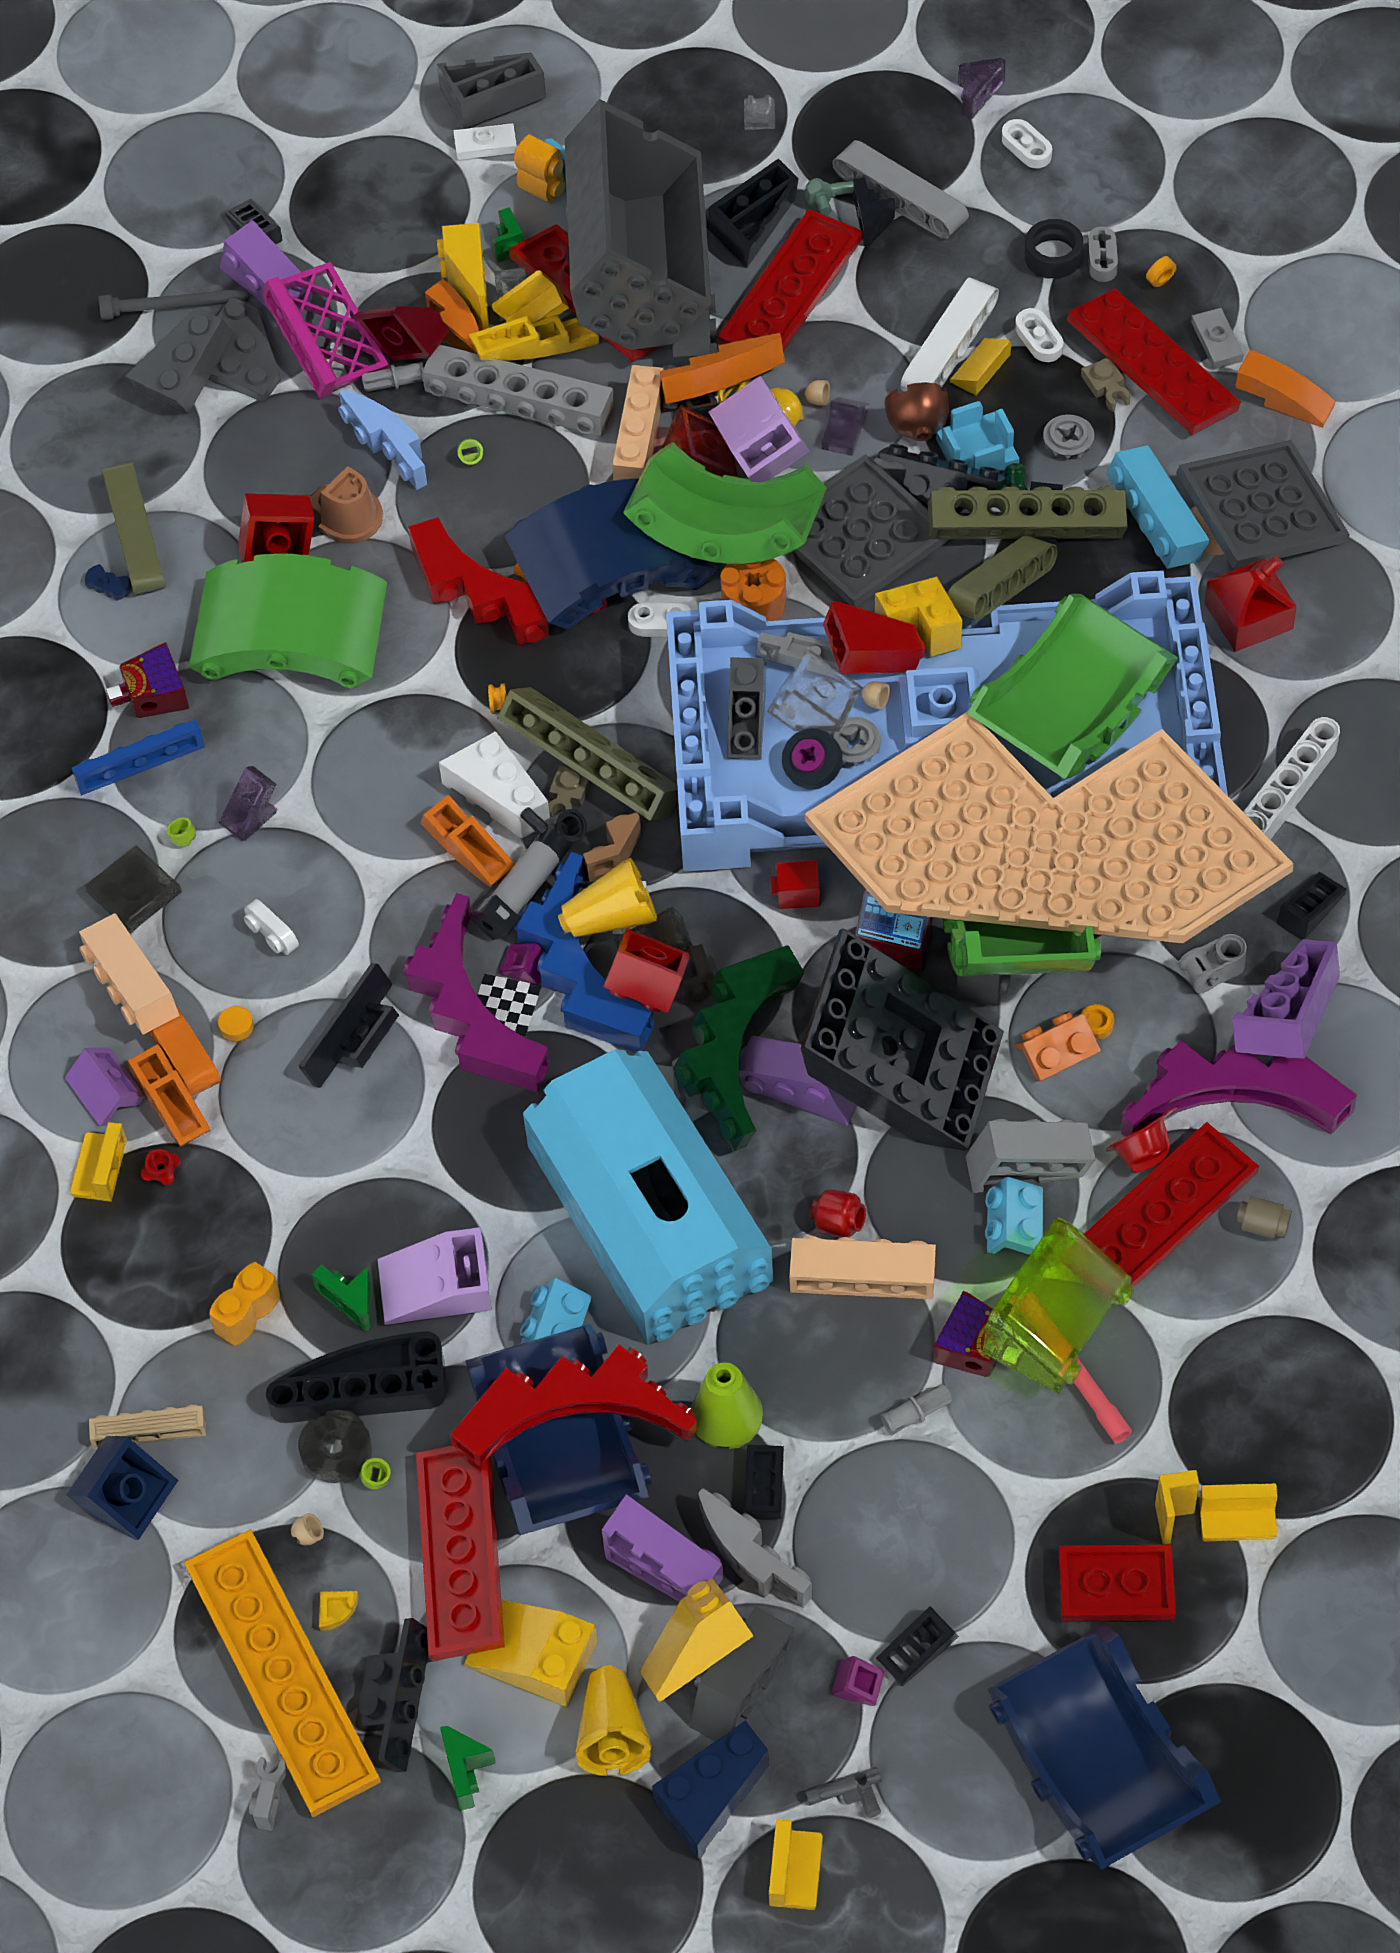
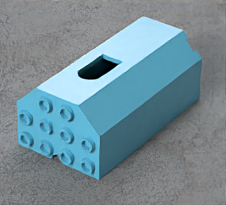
(588, 1141)

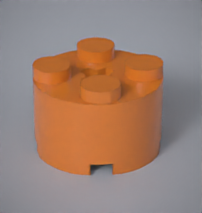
(756, 586)

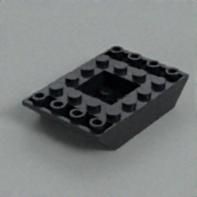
(937, 1046)

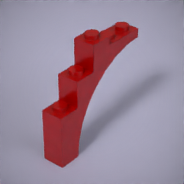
(489, 595)
(567, 1390)

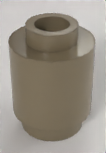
(1264, 1217)

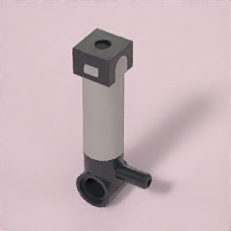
(501, 910)

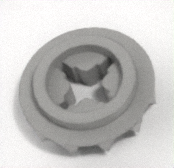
(1064, 426)
(869, 740)

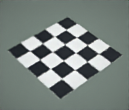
(509, 1001)

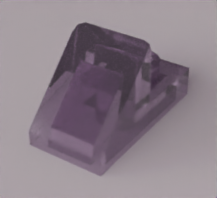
(979, 82)
(844, 425)
(249, 804)

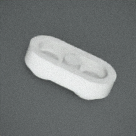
(1030, 146)
(1043, 340)
(655, 623)
(277, 933)

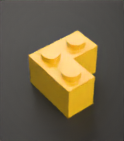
(928, 609)

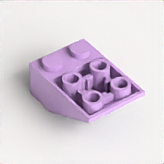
(758, 431)
(435, 1278)

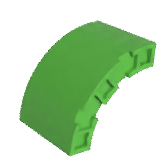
(725, 515)
(289, 617)
(1073, 687)
(1014, 950)

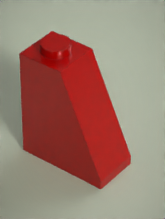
(871, 641)

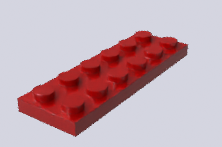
(550, 254)
(794, 280)
(1153, 361)
(1172, 1202)
(459, 1554)

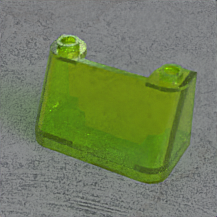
(1055, 1307)

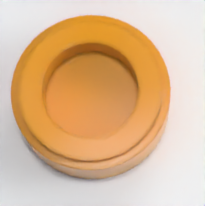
(1161, 271)
(1100, 1020)
(235, 1023)

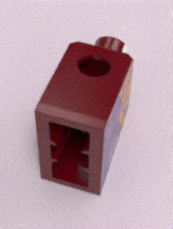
(150, 684)
(963, 1338)

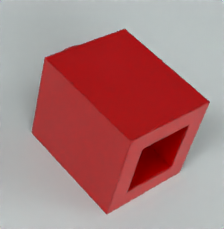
(796, 884)

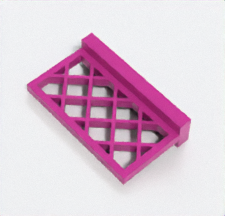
(299, 334)

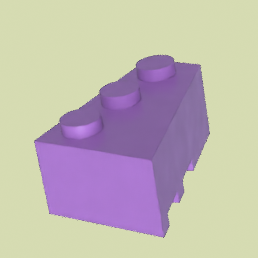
(254, 258)
(656, 1551)

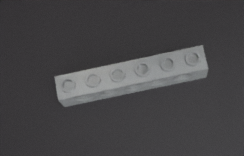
(519, 390)

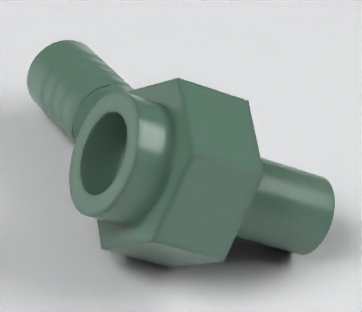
(820, 193)

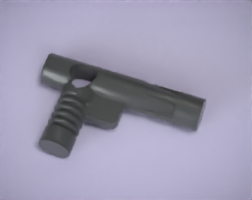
(851, 1791)

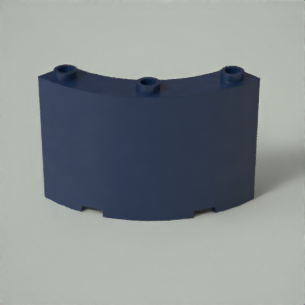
(590, 550)
(571, 1461)
(1100, 1748)

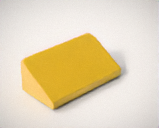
(982, 364)

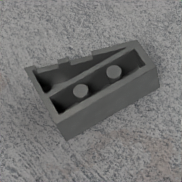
(491, 87)

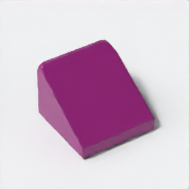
(522, 962)
(858, 1681)

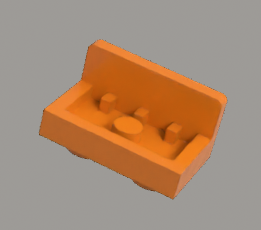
(1058, 1045)

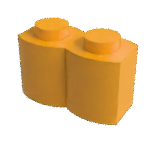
(539, 168)
(239, 1308)

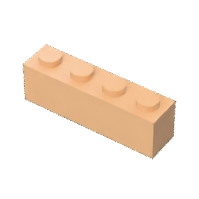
(638, 422)
(128, 974)
(862, 1267)

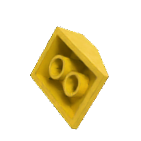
(465, 267)
(695, 1638)
(541, 1651)

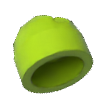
(472, 457)
(185, 828)
(383, 1474)

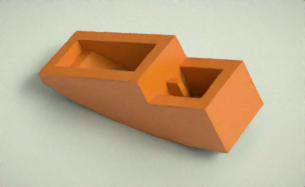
(454, 314)
(1284, 389)
(467, 841)
(168, 1095)

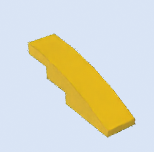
(530, 340)

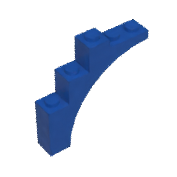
(567, 969)

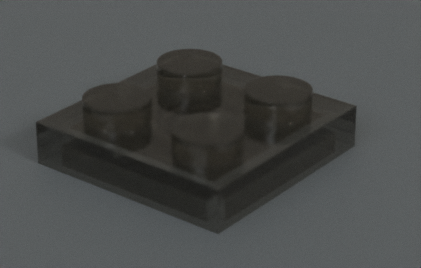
(133, 888)

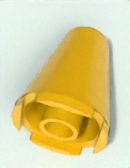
(609, 903)
(611, 1726)

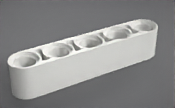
(952, 334)
(1295, 773)

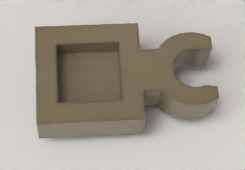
(1106, 380)
(567, 790)

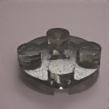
(338, 1466)

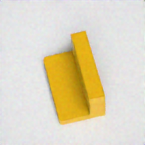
(534, 297)
(99, 1164)
(1175, 1497)
(1238, 1512)
(795, 1867)

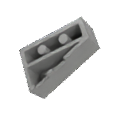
(1029, 1151)

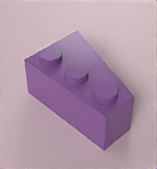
(780, 1073)

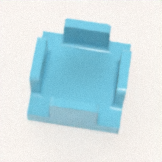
(978, 438)

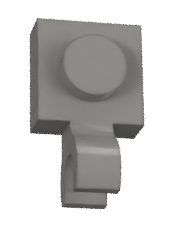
(265, 1802)

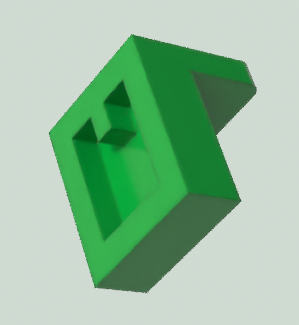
(508, 234)

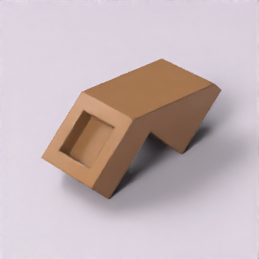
(622, 836)

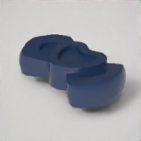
(107, 582)

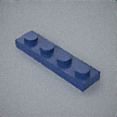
(138, 757)

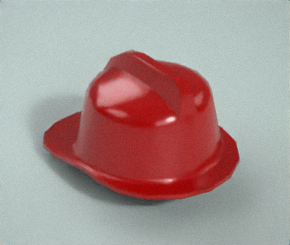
(1145, 1147)

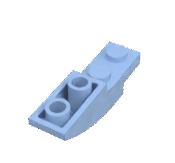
(385, 432)

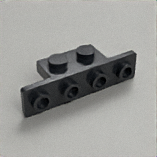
(929, 473)
(354, 1028)
(393, 1695)

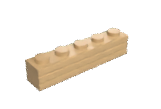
(150, 1425)

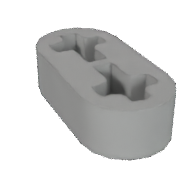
(1098, 254)

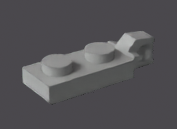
(791, 648)

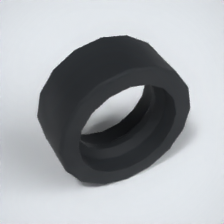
(1053, 266)

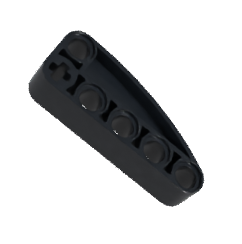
(365, 1367)

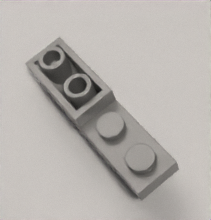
(740, 1544)

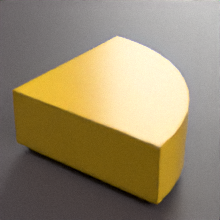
(336, 1608)

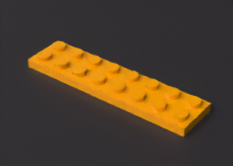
(282, 1673)

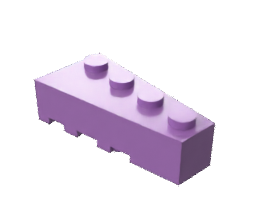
(1291, 1004)

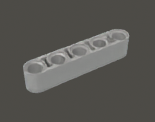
(912, 194)

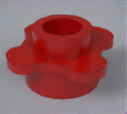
(157, 1158)

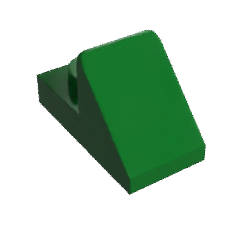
(350, 1298)
(463, 1758)

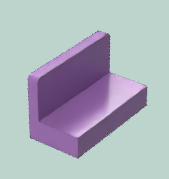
(103, 1083)

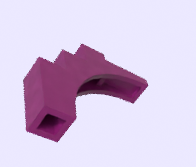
(483, 1042)
(1285, 1084)

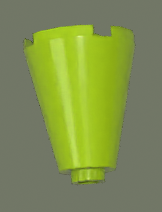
(726, 1408)

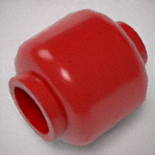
(838, 1213)

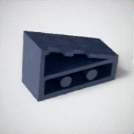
(711, 1785)

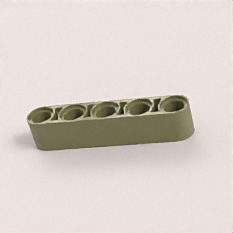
(133, 527)
(1002, 577)

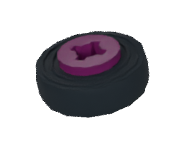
(820, 767)

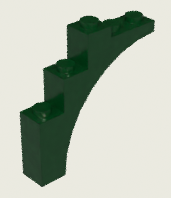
(719, 1030)

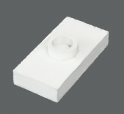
(485, 141)

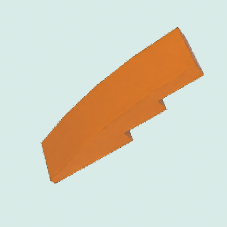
(722, 369)

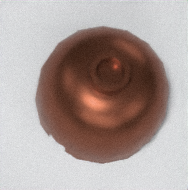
(918, 411)

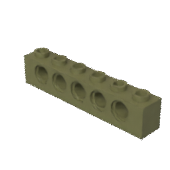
(1012, 524)
(589, 753)

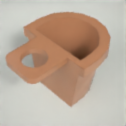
(347, 508)

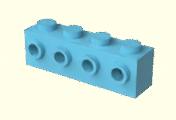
(1158, 507)

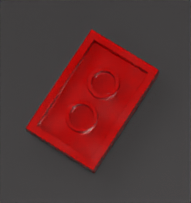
(1116, 1583)

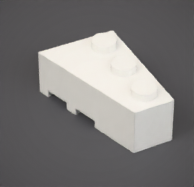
(496, 782)

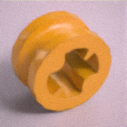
(496, 697)

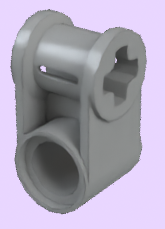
(1208, 964)

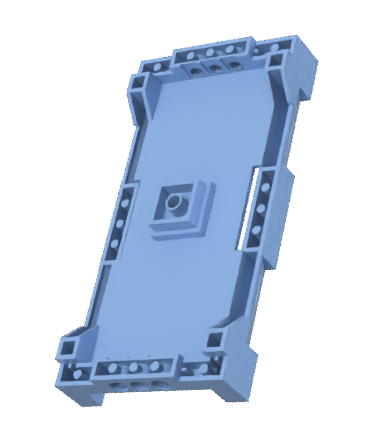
(754, 807)

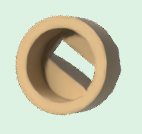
(818, 392)
(876, 694)
(307, 1529)

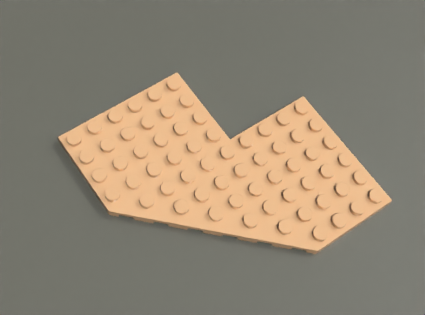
(975, 838)

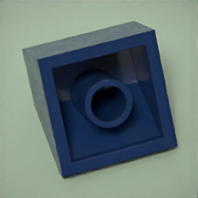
(122, 1486)

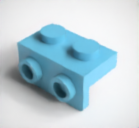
(1014, 1216)
(555, 1310)

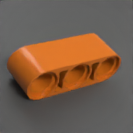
(186, 1054)

